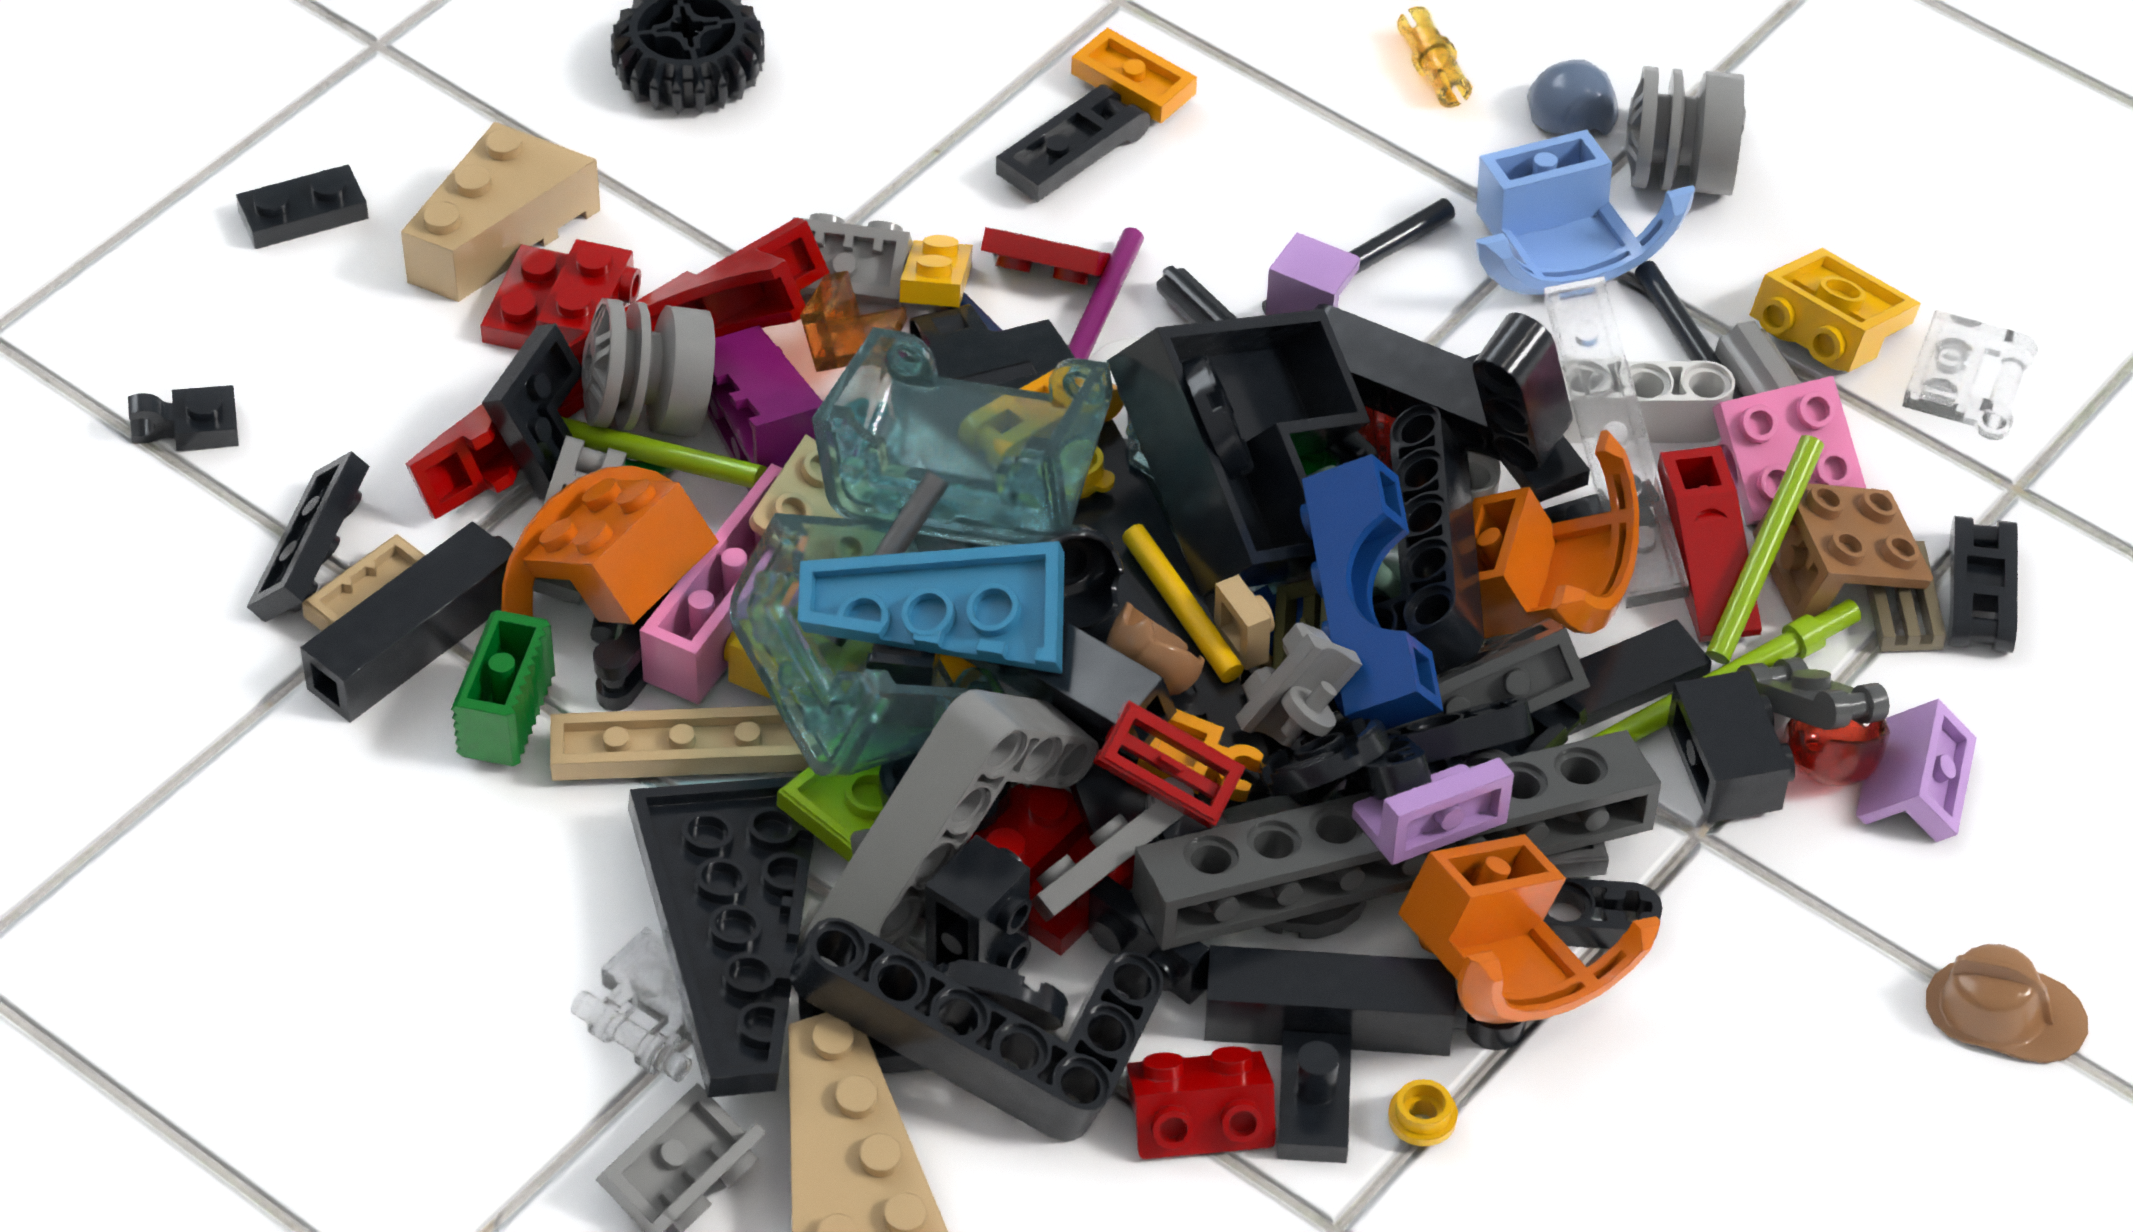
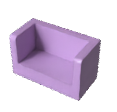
(1308, 275)

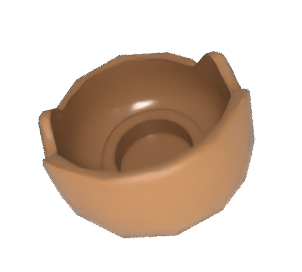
(1155, 649)

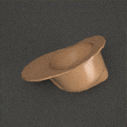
(2004, 1004)

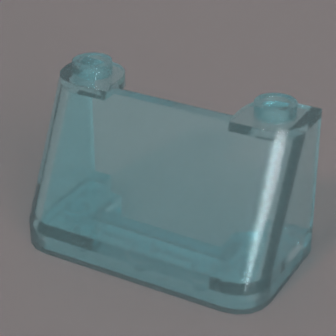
(1006, 451)
(830, 702)

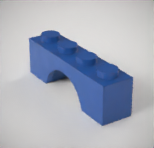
(1354, 522)

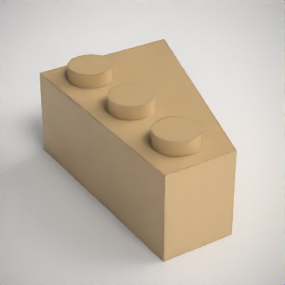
(493, 201)

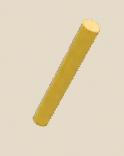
(1182, 603)

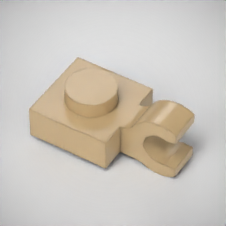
(1244, 622)

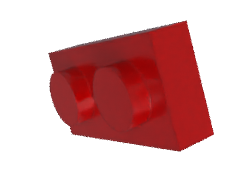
(1020, 250)

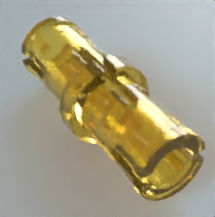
(1434, 56)

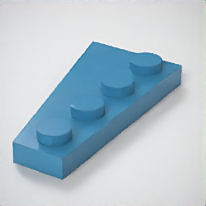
(952, 602)

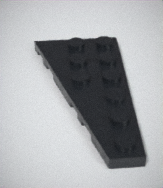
(730, 908)

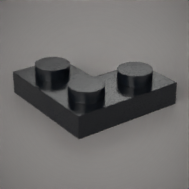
(528, 400)

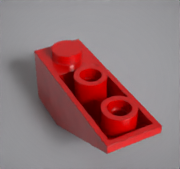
(1708, 533)

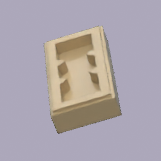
(360, 581)

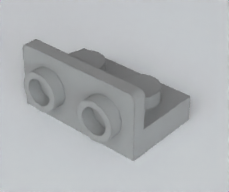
(870, 253)

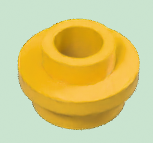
(1423, 1098)

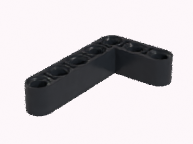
(1500, 405)
(1439, 554)
(983, 1027)

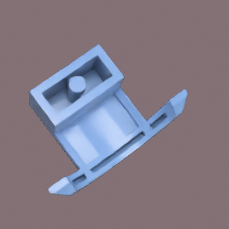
(1556, 218)

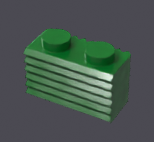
(504, 688)

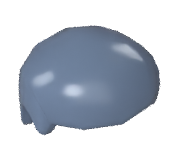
(1573, 98)

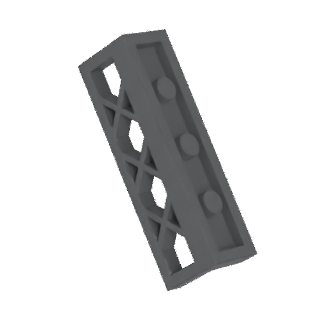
(1526, 664)

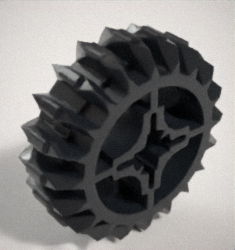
(687, 52)

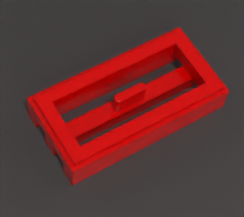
(1155, 786)

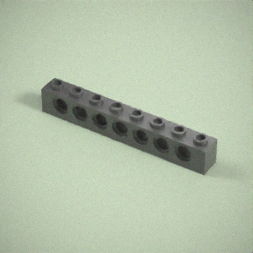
(1324, 860)

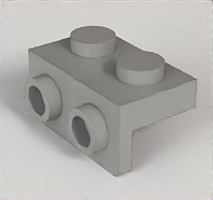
(677, 1160)

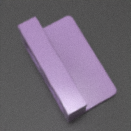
(1922, 771)
(1438, 813)

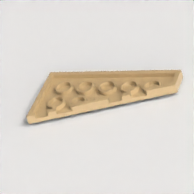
(848, 1140)

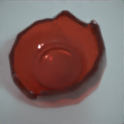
(1837, 755)

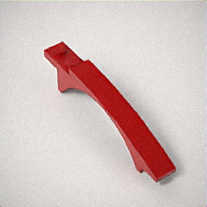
(740, 291)

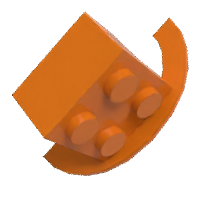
(616, 537)
(1561, 568)
(1485, 921)

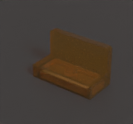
(835, 324)

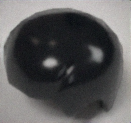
(1090, 574)

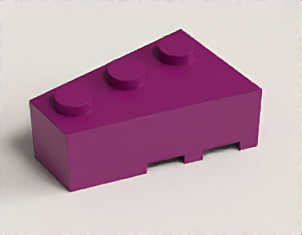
(759, 399)

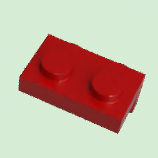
(1202, 1103)

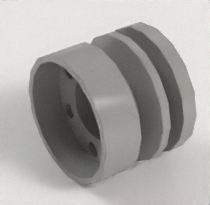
(1686, 130)
(636, 366)

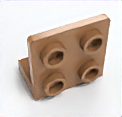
(1843, 539)

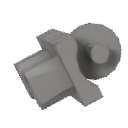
(1298, 692)

